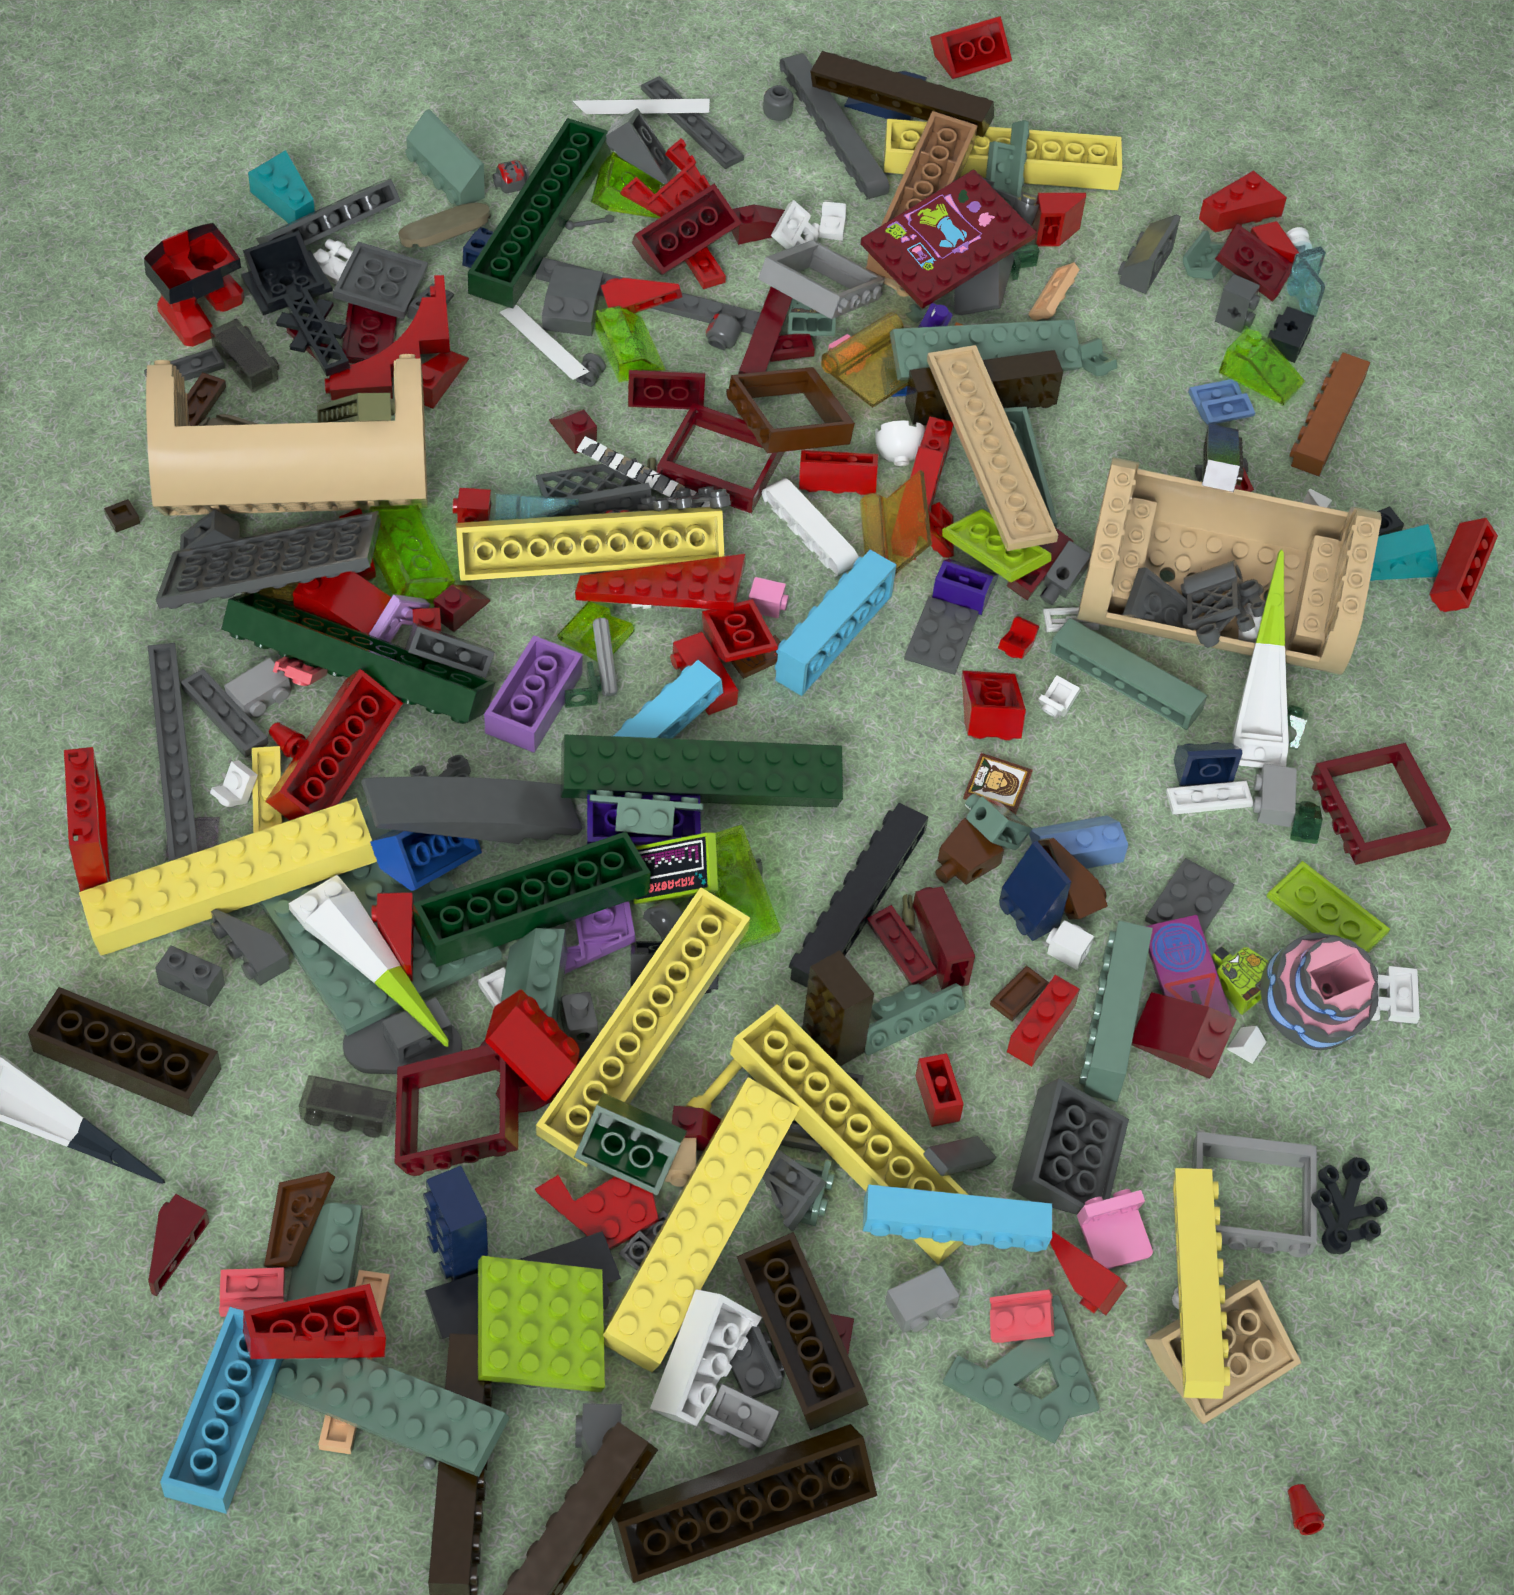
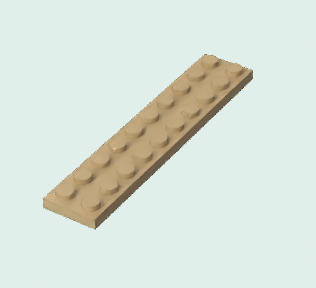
(992, 448)

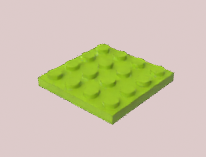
(540, 1324)

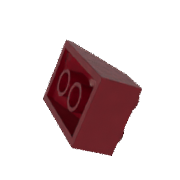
(1183, 1033)

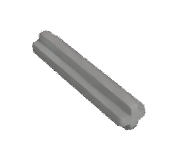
(605, 656)

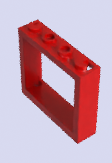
(86, 818)

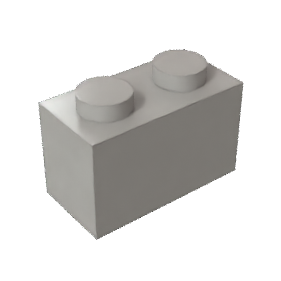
(259, 688)
(1275, 795)
(922, 1300)

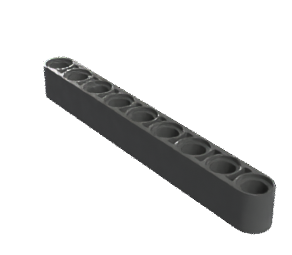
(836, 127)

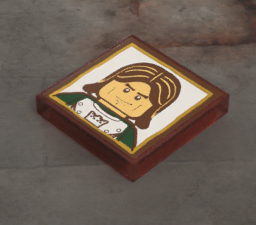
(999, 781)

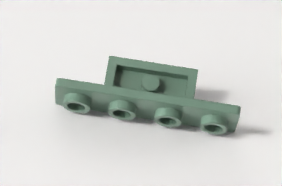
(1007, 161)
(645, 815)
(909, 1013)

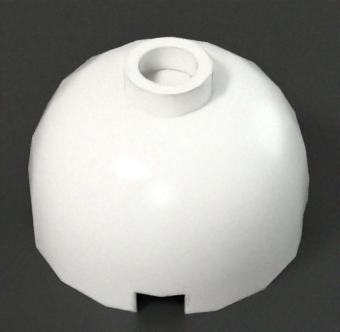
(899, 441)

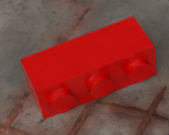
(838, 472)
(694, 648)
(1043, 1020)

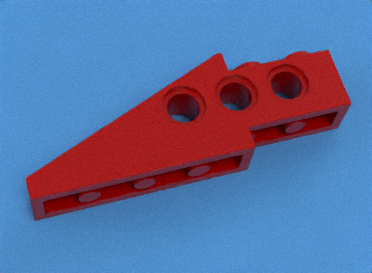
(933, 454)

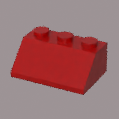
(972, 48)
(532, 1043)

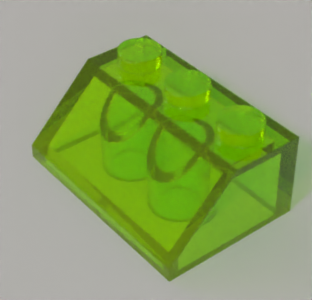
(626, 342)

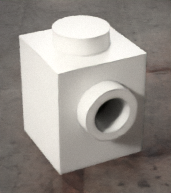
(1069, 944)

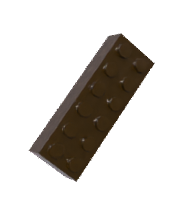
(1019, 381)
(125, 1051)
(802, 1331)

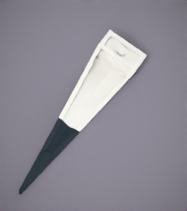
(39, 1111)

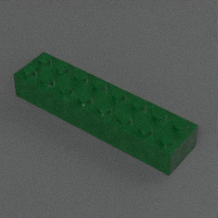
(531, 898)

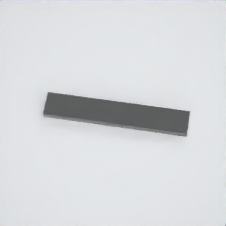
(696, 126)

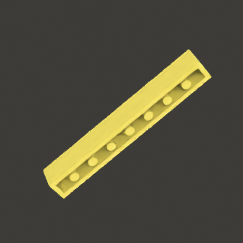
(1199, 1285)

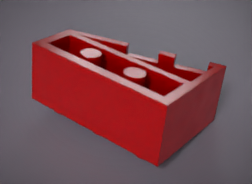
(1242, 202)

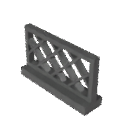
(594, 500)

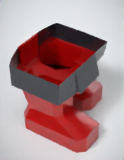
(193, 267)

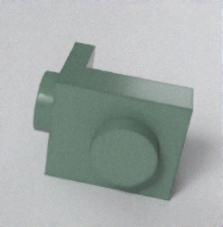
(1094, 358)

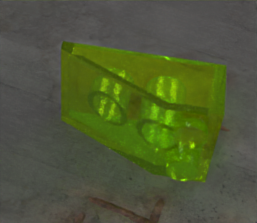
(612, 178)
(1261, 367)

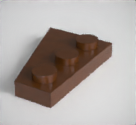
(294, 1217)

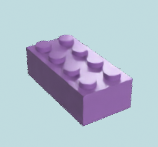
(533, 693)

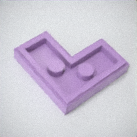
(396, 613)

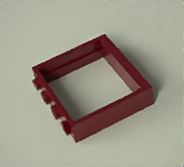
(727, 425)
(1436, 824)
(441, 1070)

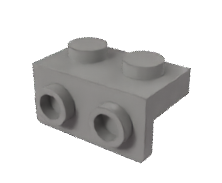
(742, 1417)

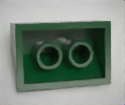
(630, 1144)

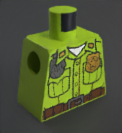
(1240, 976)

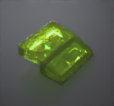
(580, 630)

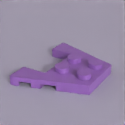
(601, 935)

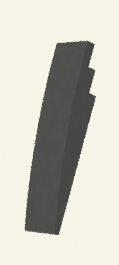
(471, 807)

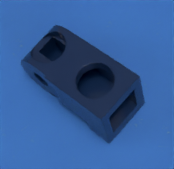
(475, 245)

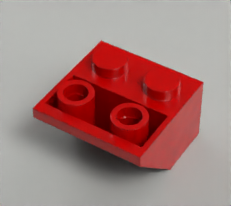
(1058, 217)

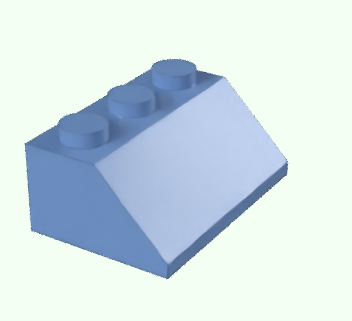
(1091, 840)

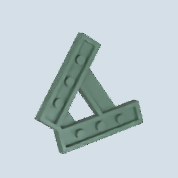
(998, 1389)

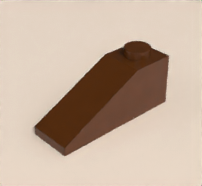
(1085, 891)

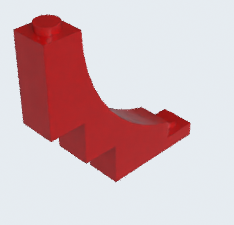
(425, 335)

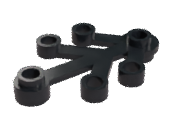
(1336, 1236)

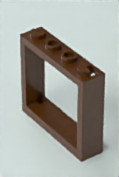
(837, 424)

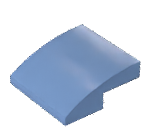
(1221, 402)

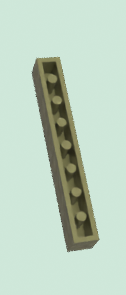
(357, 408)

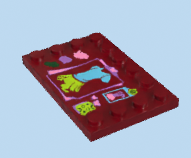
(948, 238)

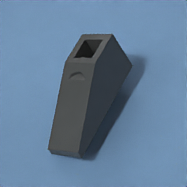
(260, 950)

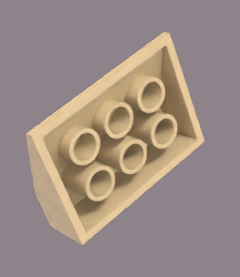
(1256, 1349)

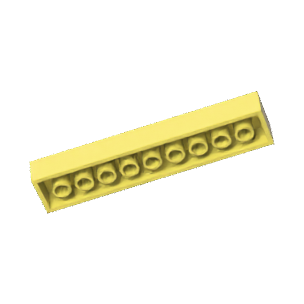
(1050, 160)
(587, 542)
(227, 877)
(646, 1018)
(838, 1112)
(699, 1225)

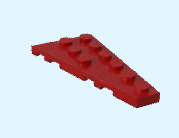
(688, 584)

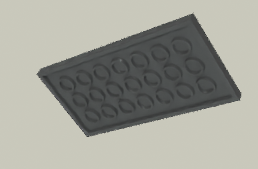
(269, 560)

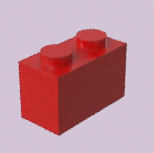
(939, 1090)

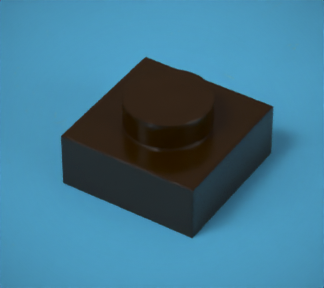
(122, 515)

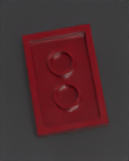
(1254, 261)

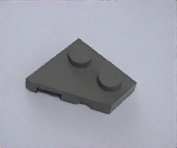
(791, 1188)

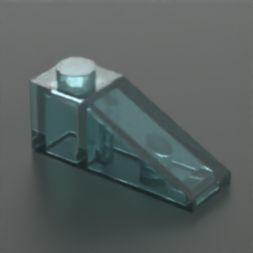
(522, 506)

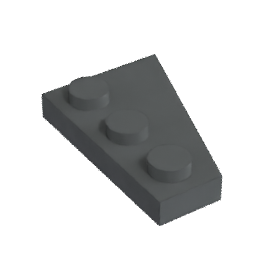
(1155, 600)

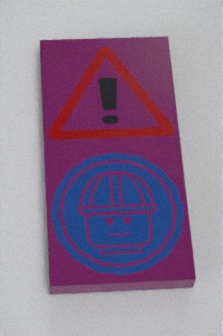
(1185, 963)

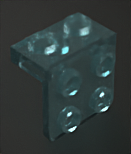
(1305, 280)

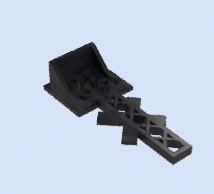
(283, 276)

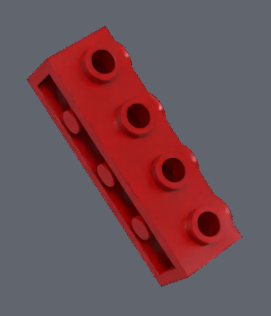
(1463, 565)

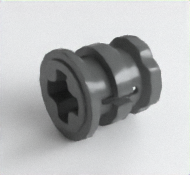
(595, 366)

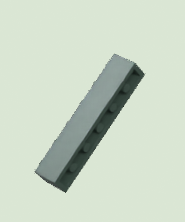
(1128, 673)

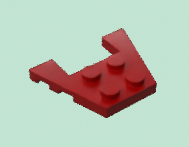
(676, 191)
(612, 1207)

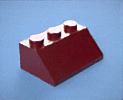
(665, 389)

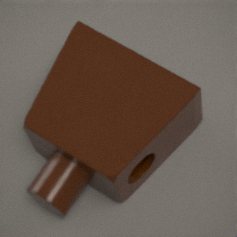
(967, 854)

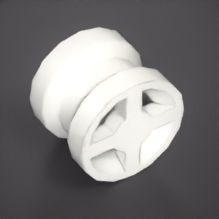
(1300, 238)

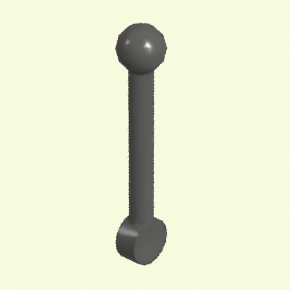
(570, 225)

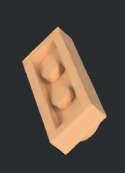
(1054, 292)

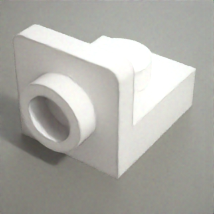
(833, 221)
(236, 786)

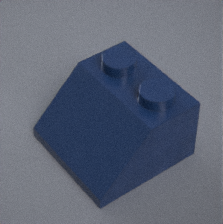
(1206, 763)

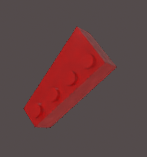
(317, 1326)

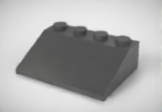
(1069, 1148)

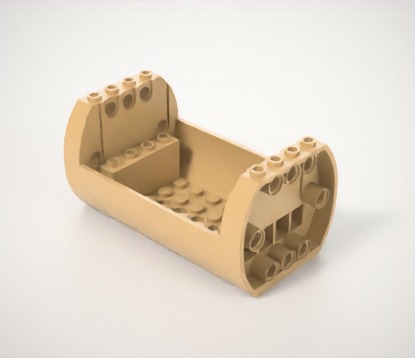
(284, 464)
(1193, 527)

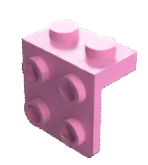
(1115, 1229)

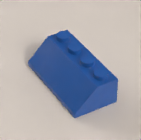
(421, 857)

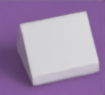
(1247, 1043)

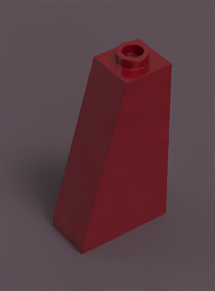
(944, 937)

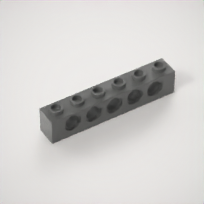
(339, 214)

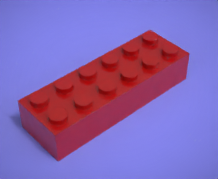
(335, 748)

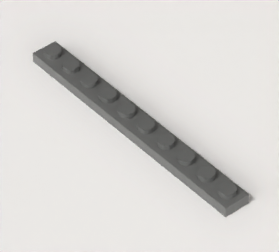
(687, 306)
(172, 751)

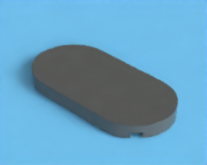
(372, 1055)

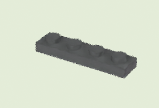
(224, 712)

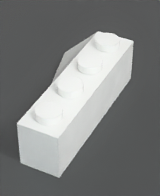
(702, 1355)

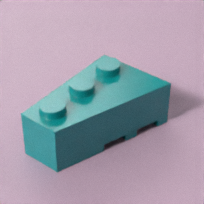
(281, 188)
(1405, 555)

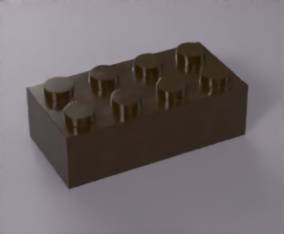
(837, 1008)

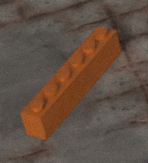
(1330, 414)

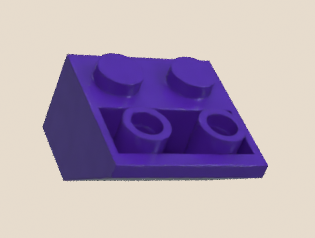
(964, 585)

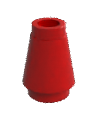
(287, 738)
(1305, 1512)

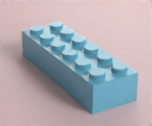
(834, 622)
(220, 1422)

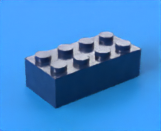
(455, 1223)

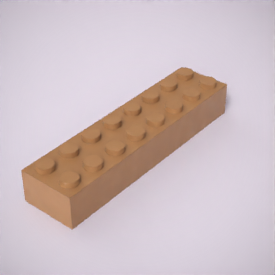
(934, 164)

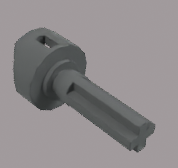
(665, 915)

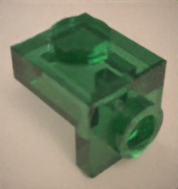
(1024, 257)
(1306, 823)

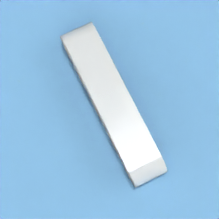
(811, 526)

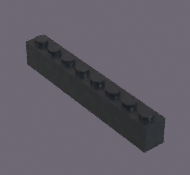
(862, 890)

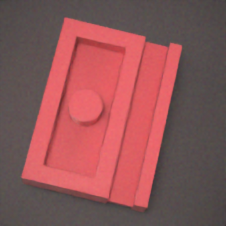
(299, 672)
(250, 1288)
(1021, 1316)

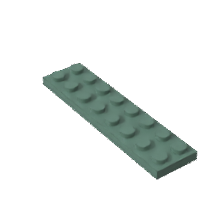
(992, 340)
(395, 1408)

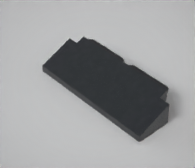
(456, 1302)

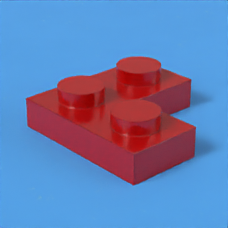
(939, 519)

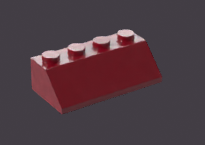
(686, 230)

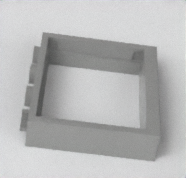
(782, 274)
(1273, 1153)

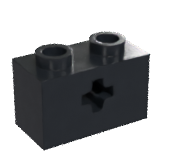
(1291, 332)

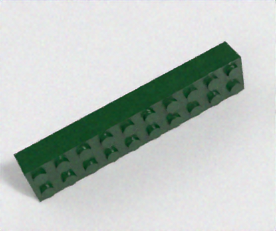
(538, 214)
(347, 650)
(704, 768)

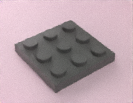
(380, 280)

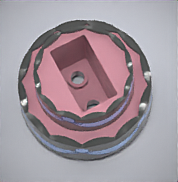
(1295, 994)

